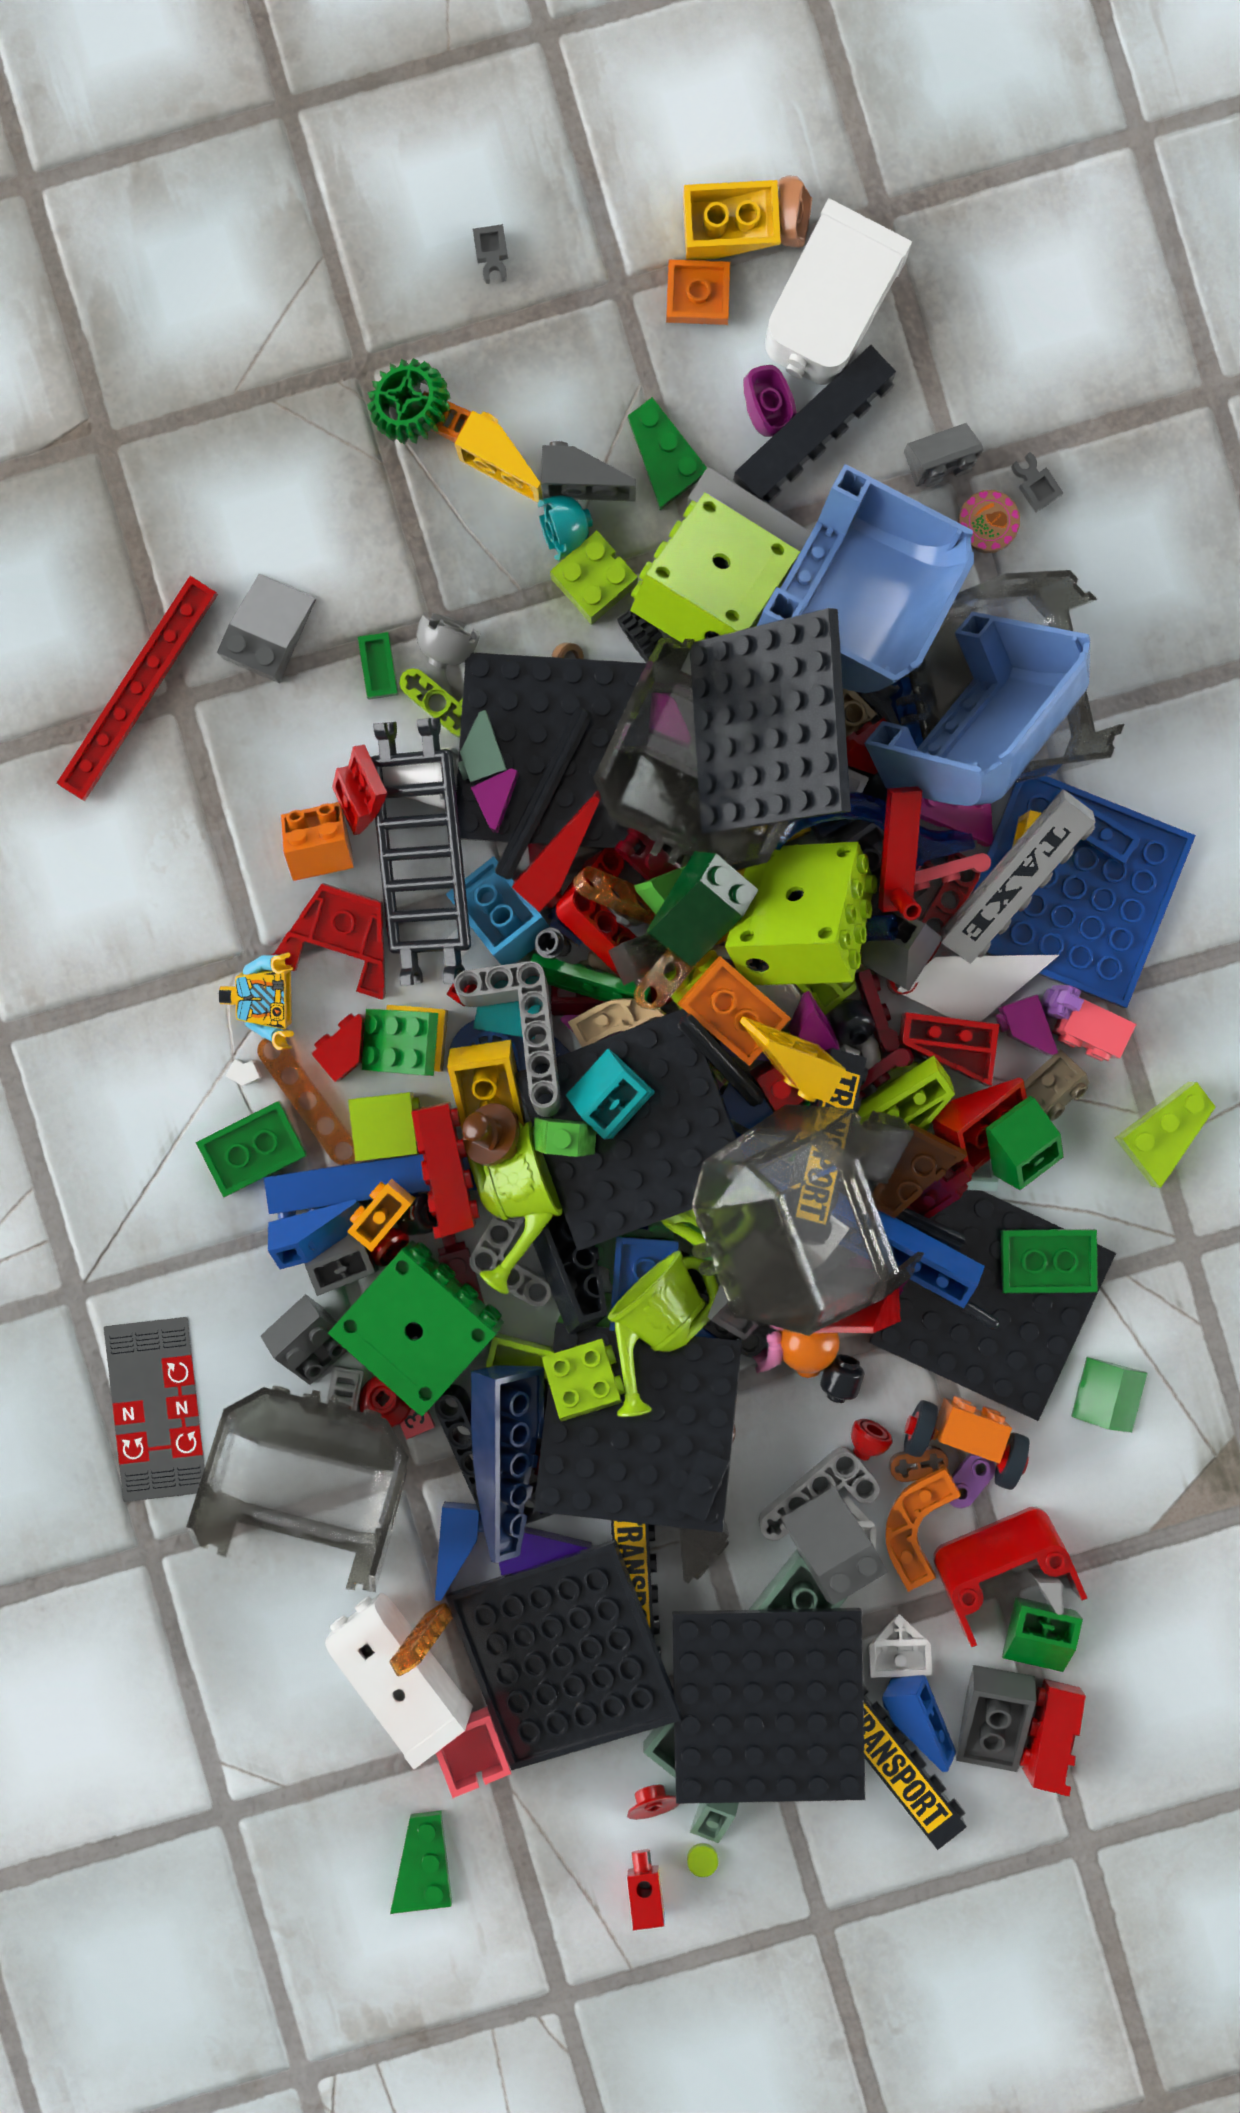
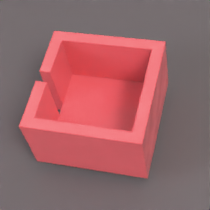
(1096, 1030)
(473, 1752)

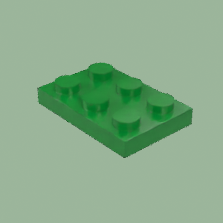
(399, 1041)
(251, 1148)
(1049, 1261)

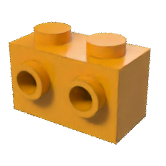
(378, 1218)

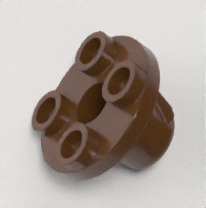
(491, 1134)

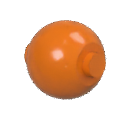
(809, 1353)

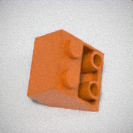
(316, 841)

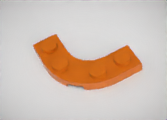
(903, 1524)

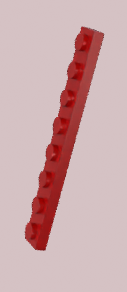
(137, 688)

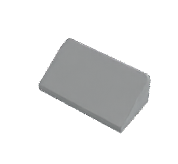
(1050, 1588)

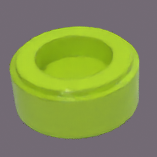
(702, 1860)

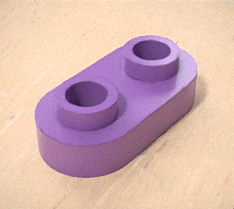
(973, 1482)

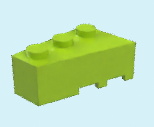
(913, 1096)

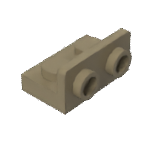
(1057, 1084)

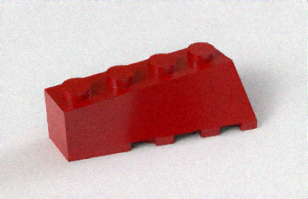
(444, 1169)

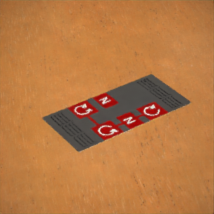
(155, 1408)

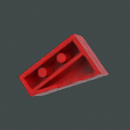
(956, 1043)
(1053, 1736)

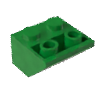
(1023, 1144)
(1041, 1636)

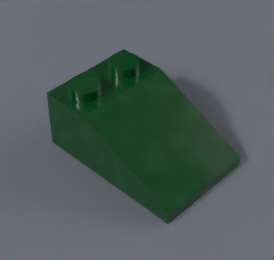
(701, 907)

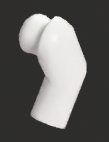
(871, 1051)

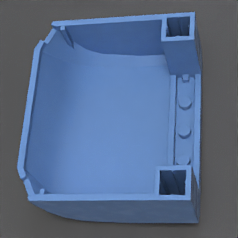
(885, 569)
(1019, 696)

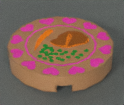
(992, 519)

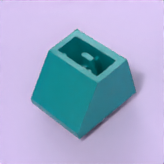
(609, 1095)

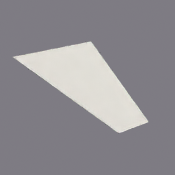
(973, 989)

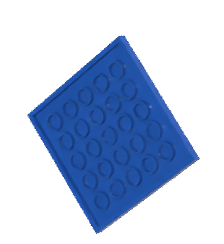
(1093, 908)

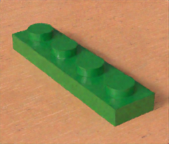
(586, 981)

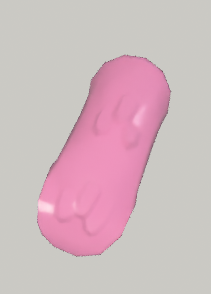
(770, 1356)

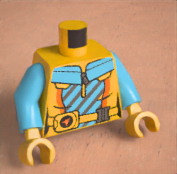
(263, 998)

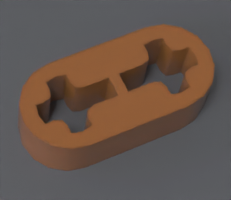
(918, 1471)

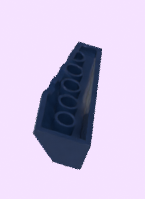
(505, 1433)

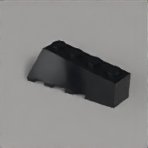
(571, 1275)

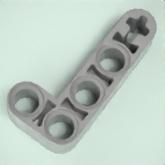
(803, 1488)

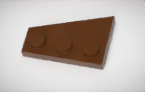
(920, 1165)

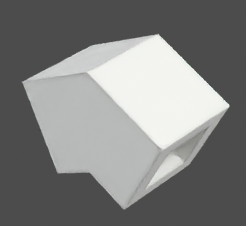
(243, 1072)

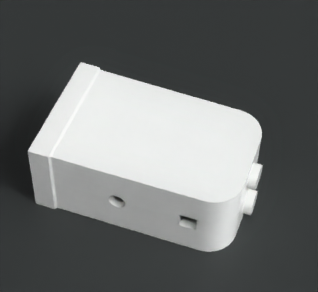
(834, 293)
(416, 1709)

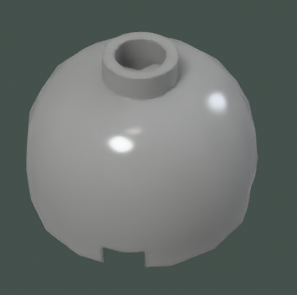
(445, 640)

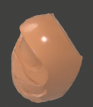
(794, 211)

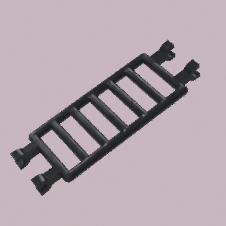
(411, 972)

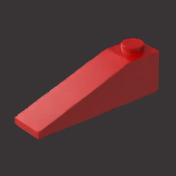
(546, 873)

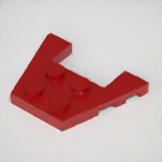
(345, 925)

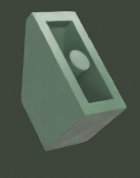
(481, 752)
(713, 1820)

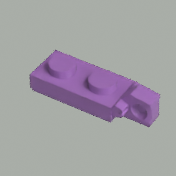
(1061, 1001)

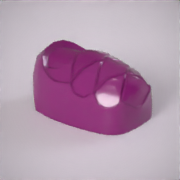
(768, 399)

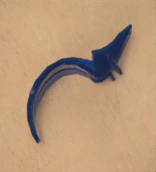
(865, 807)

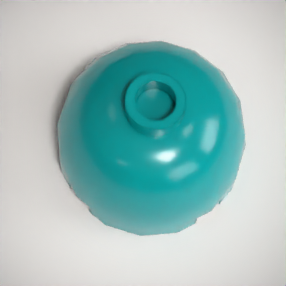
(564, 524)

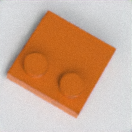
(698, 292)

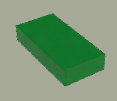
(378, 665)

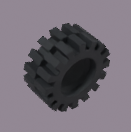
(640, 633)

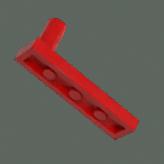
(900, 852)

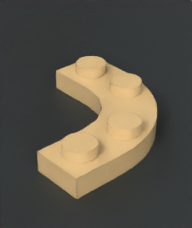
(611, 1018)

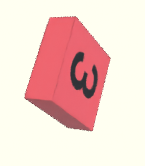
(415, 1424)

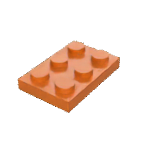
(720, 1002)

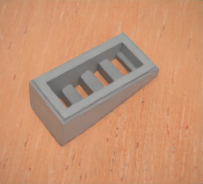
(348, 1373)

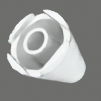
(420, 774)

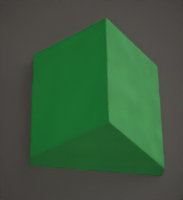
(1109, 1395)

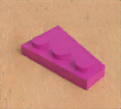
(968, 819)

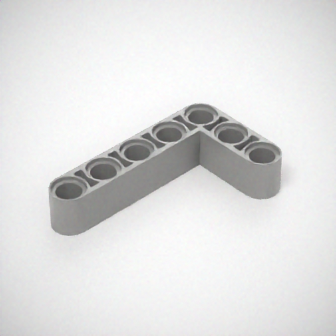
(532, 1024)
(497, 1251)

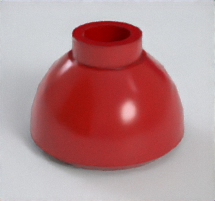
(389, 1247)
(869, 1439)

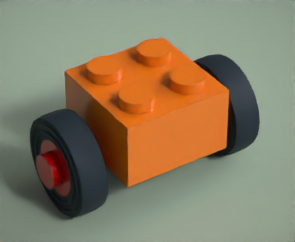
(970, 1430)

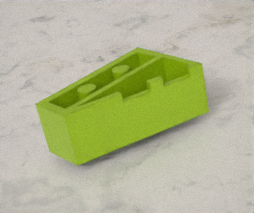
(1166, 1132)

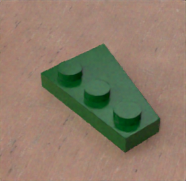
(665, 453)
(423, 1869)

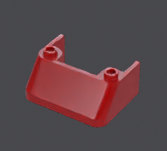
(995, 1550)

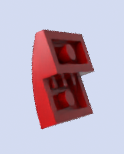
(359, 790)

